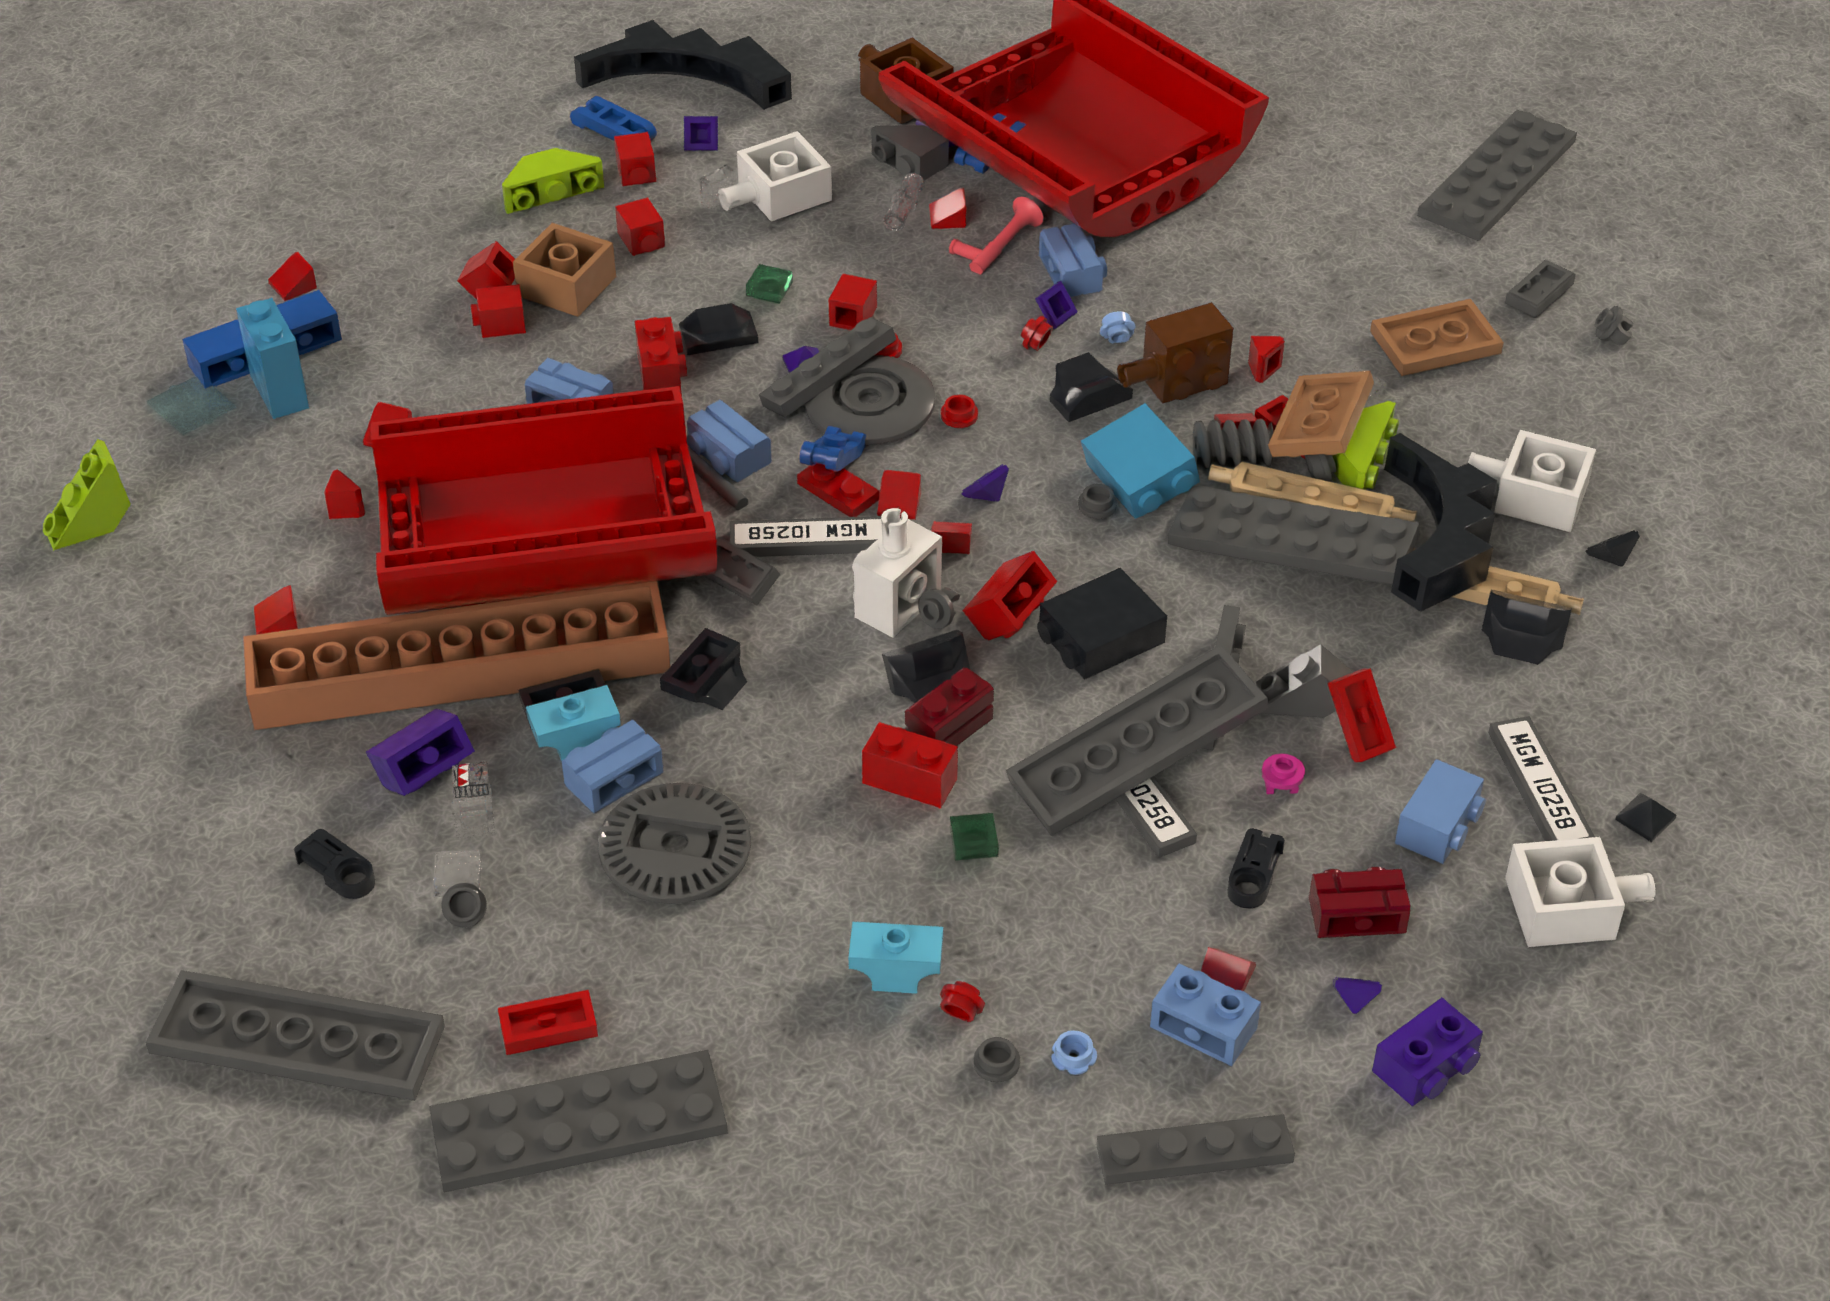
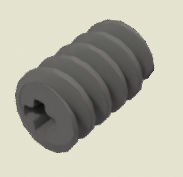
(1232, 442)

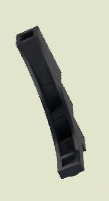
(651, 50)
(1461, 505)

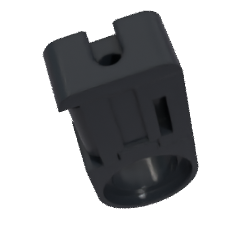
(335, 862)
(1254, 865)

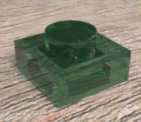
(769, 283)
(974, 836)

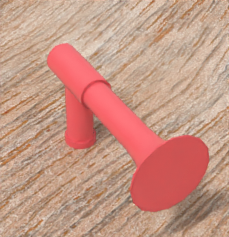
(1026, 213)

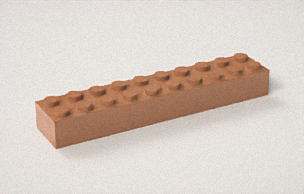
(453, 654)

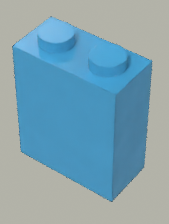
(272, 357)
(1141, 461)

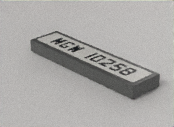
(805, 536)
(1539, 780)
(1157, 818)

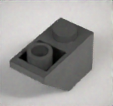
(910, 149)
(1302, 684)

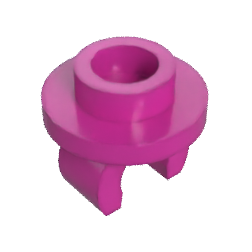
(1282, 773)

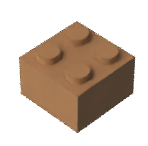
(565, 269)

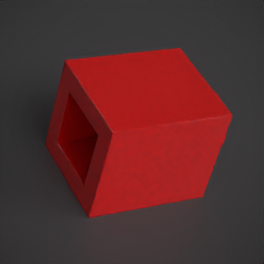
(635, 159)
(640, 226)
(488, 269)
(852, 301)
(499, 311)

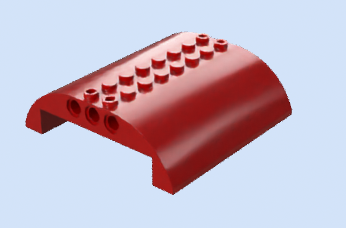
(1111, 114)
(537, 501)

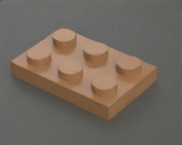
(1436, 337)
(1321, 414)

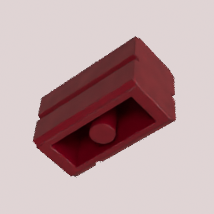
(953, 708)
(1359, 902)

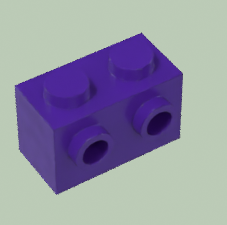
(420, 752)
(1428, 1052)

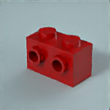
(658, 353)
(1010, 596)
(909, 764)

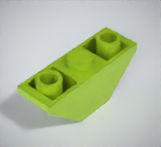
(550, 177)
(1367, 446)
(89, 503)

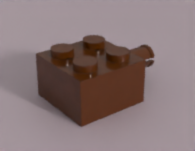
(874, 61)
(1183, 354)

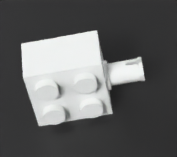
(780, 177)
(1540, 479)
(896, 573)
(1570, 892)

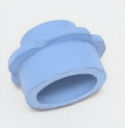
(1117, 327)
(1077, 1043)

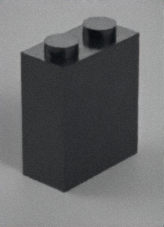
(1102, 623)

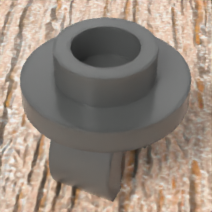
(1613, 325)
(937, 607)

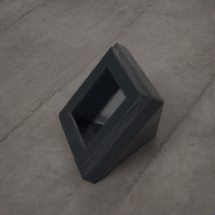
(1616, 549)
(1646, 817)

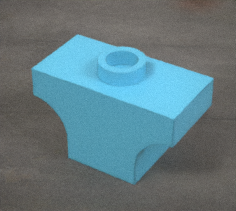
(573, 719)
(895, 954)

